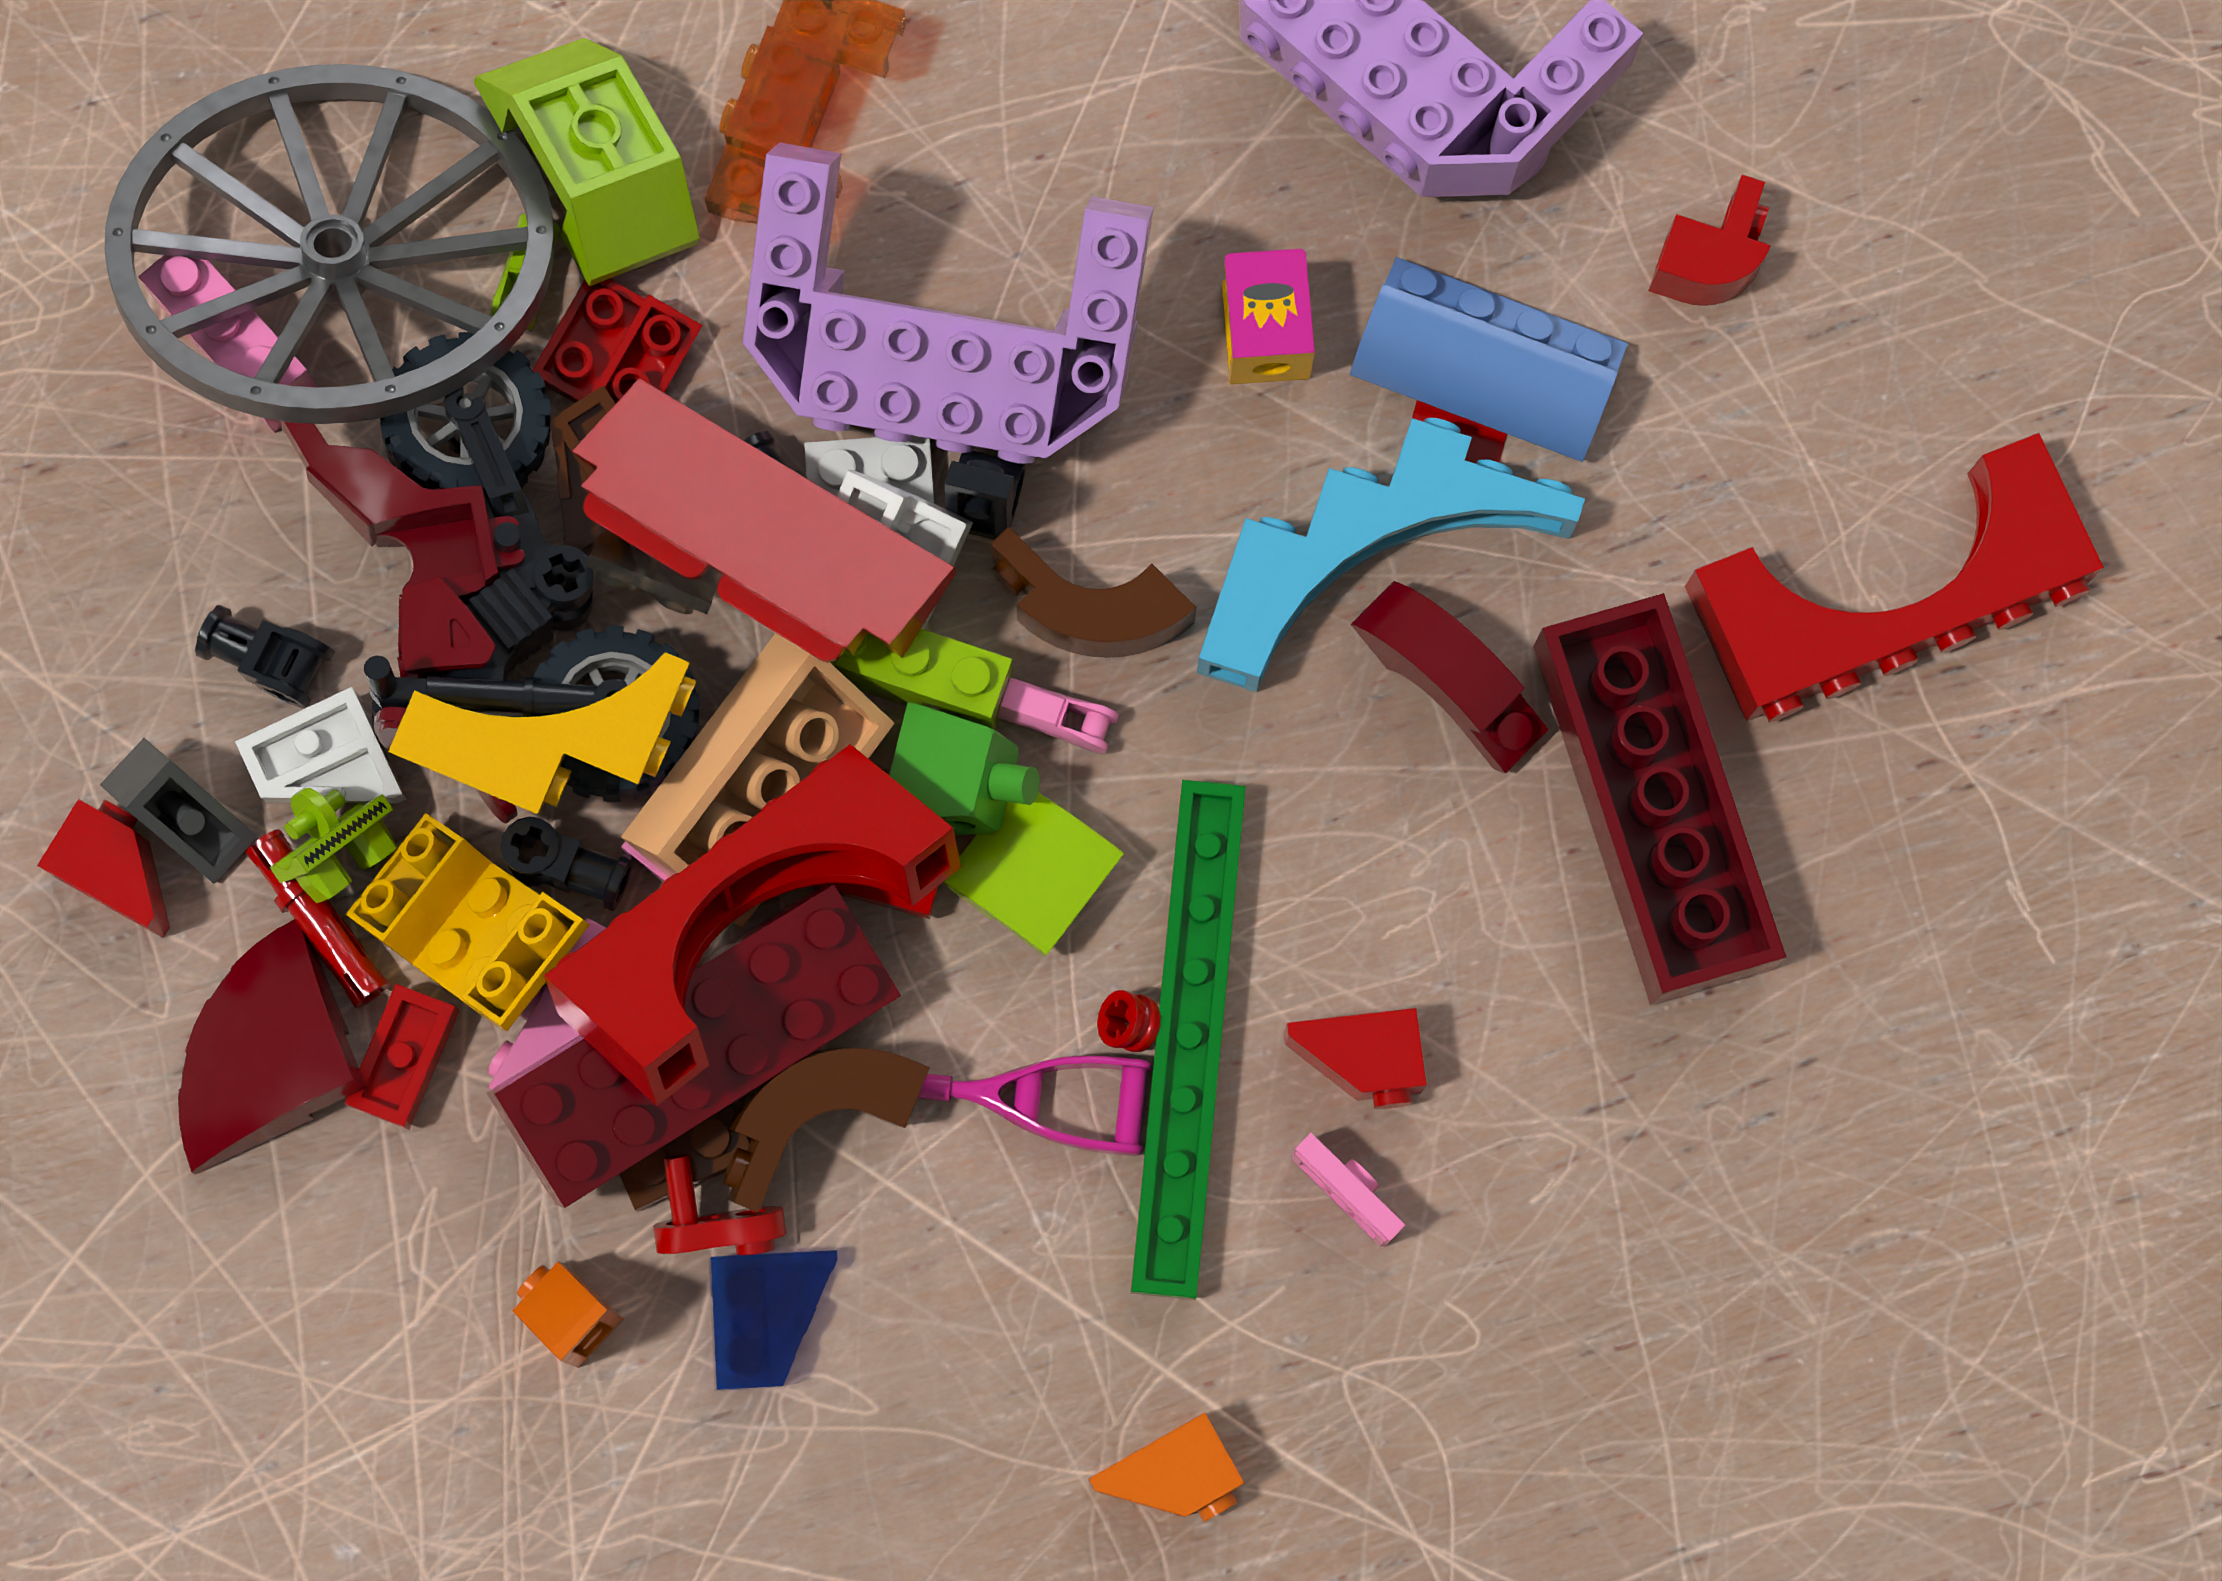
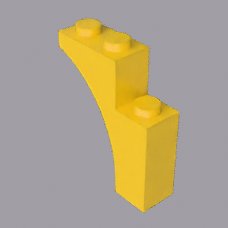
(524, 755)

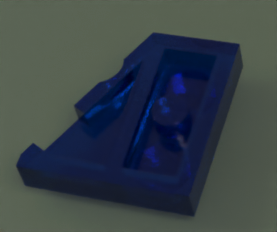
(762, 1314)

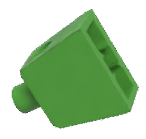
(961, 769)

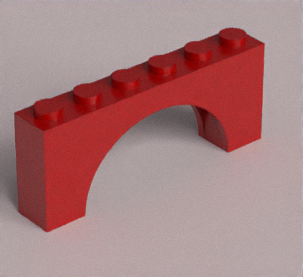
(1788, 648)
(831, 827)

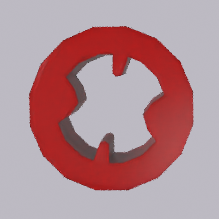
(1128, 1021)

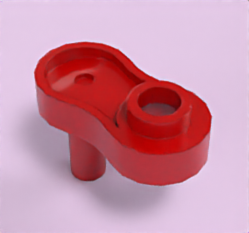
(690, 1232)

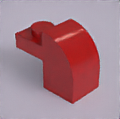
(1711, 263)

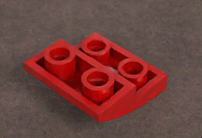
(613, 341)

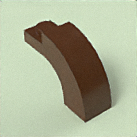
(1090, 620)

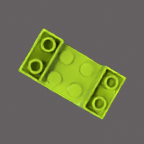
(600, 153)

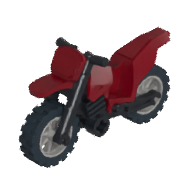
(481, 568)

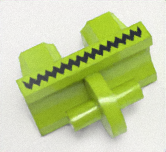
(314, 860)

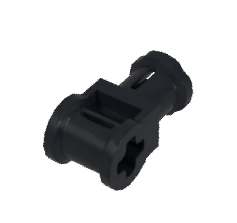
(270, 656)
(566, 864)

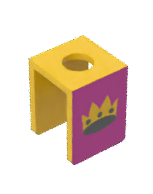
(1267, 316)

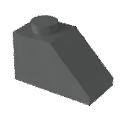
(178, 810)

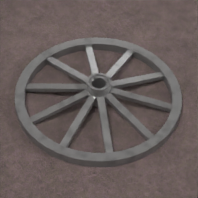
(332, 250)

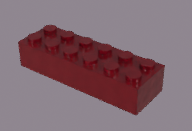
(1658, 799)
(757, 1013)

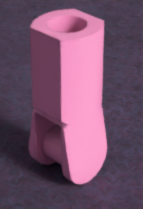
(1047, 712)

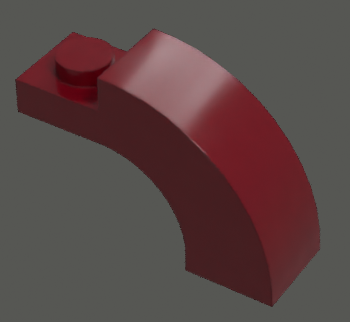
(1454, 669)

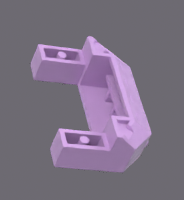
(1429, 95)
(930, 368)

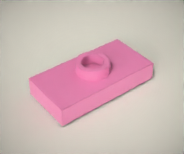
(1349, 1188)

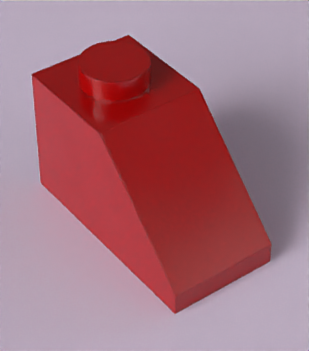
(109, 863)
(1365, 1054)

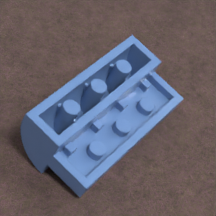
(1488, 359)

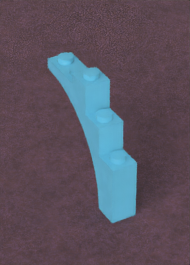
(1355, 518)

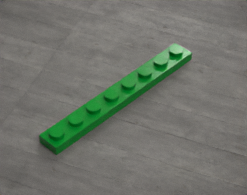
(1188, 1041)

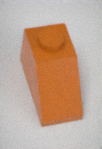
(565, 1313)
(1176, 1473)

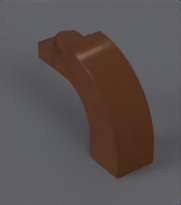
(823, 1081)

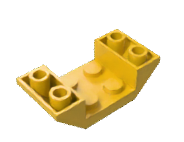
(466, 922)

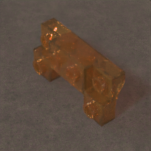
(790, 88)

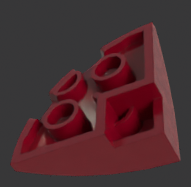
(264, 1052)

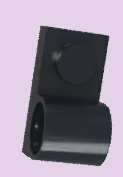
(984, 492)

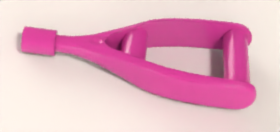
(1028, 1097)

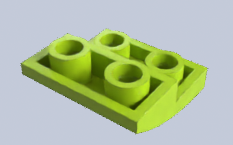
(1034, 871)

